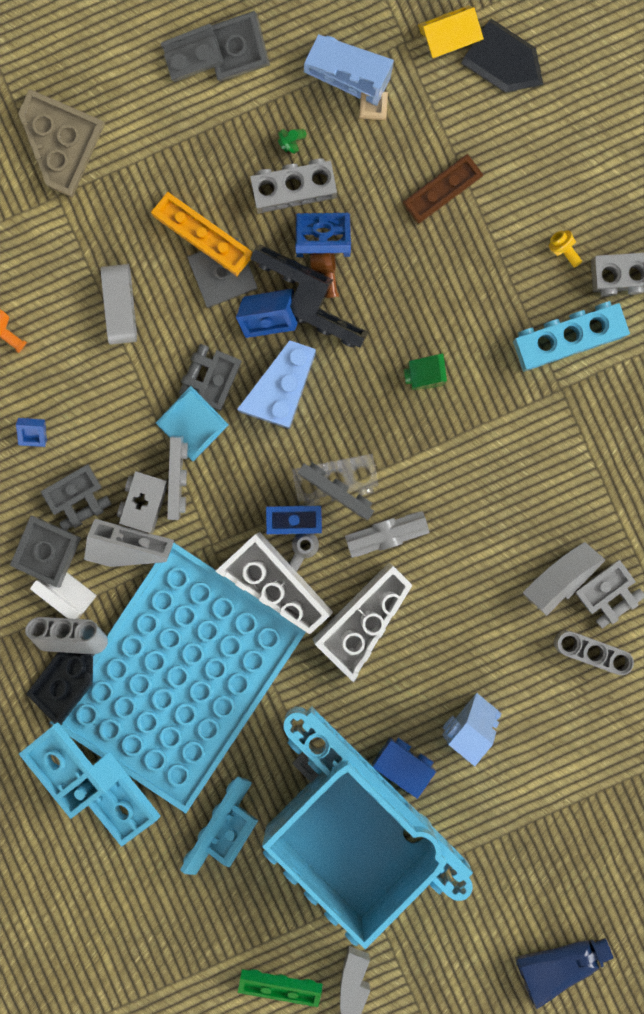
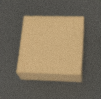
(373, 112)

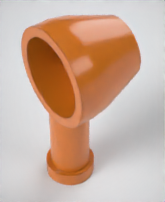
(8, 336)

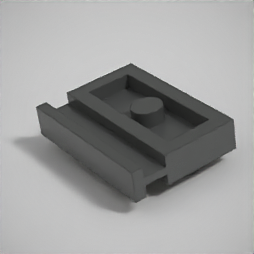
(192, 53)

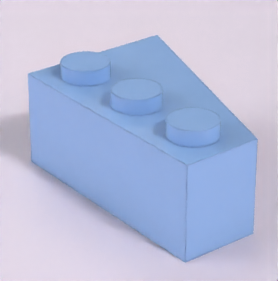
(349, 68)
(281, 386)
(472, 729)

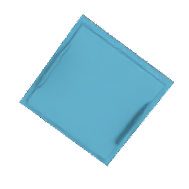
(194, 420)

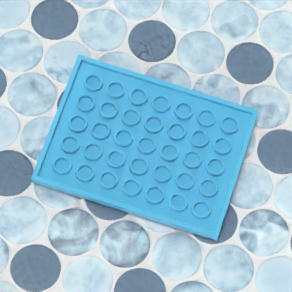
(181, 676)

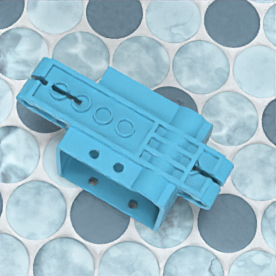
(348, 838)

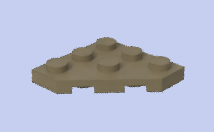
(59, 139)

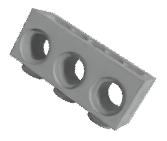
(306, 194)
(619, 266)

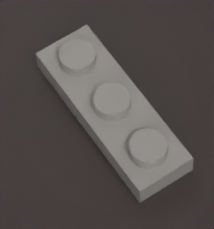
(177, 477)

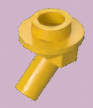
(561, 243)

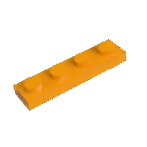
(202, 233)

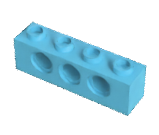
(613, 328)

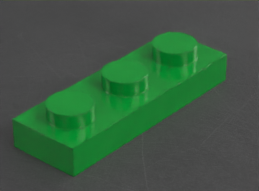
(280, 987)

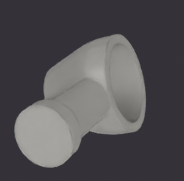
(300, 554)

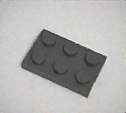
(336, 490)

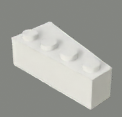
(275, 583)
(359, 625)

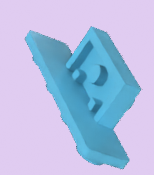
(225, 831)

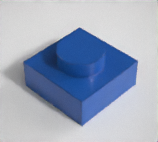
(31, 432)

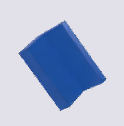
(266, 313)

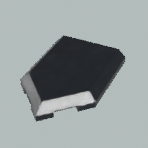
(504, 59)
(62, 685)

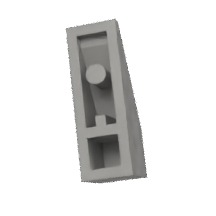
(123, 546)

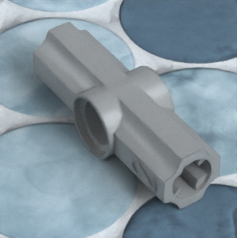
(387, 534)

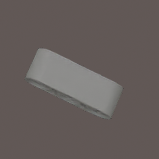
(119, 304)
(66, 635)
(606, 655)

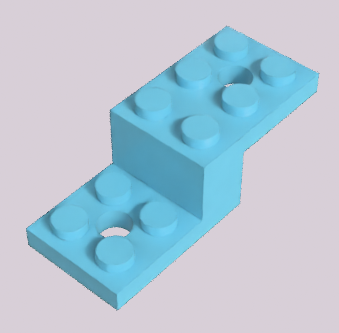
(81, 784)

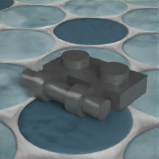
(218, 379)
(71, 490)

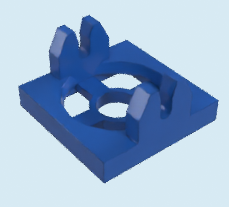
(304, 225)

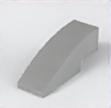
(563, 578)
(352, 987)

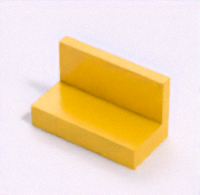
(451, 31)

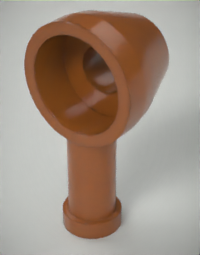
(325, 264)

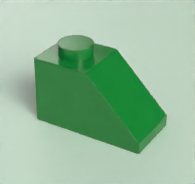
(426, 372)

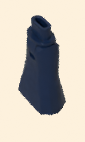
(557, 969)

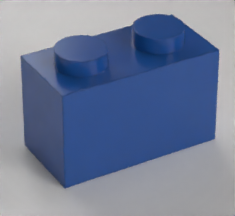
(294, 519)
(404, 767)

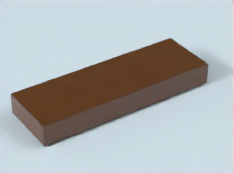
(443, 189)

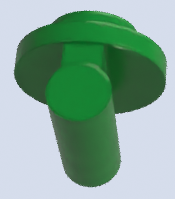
(288, 140)

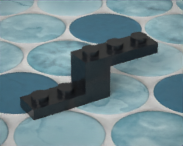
(309, 296)

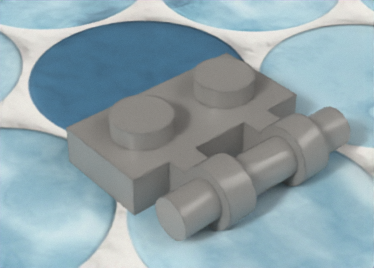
(605, 587)

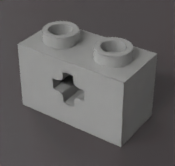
(148, 515)

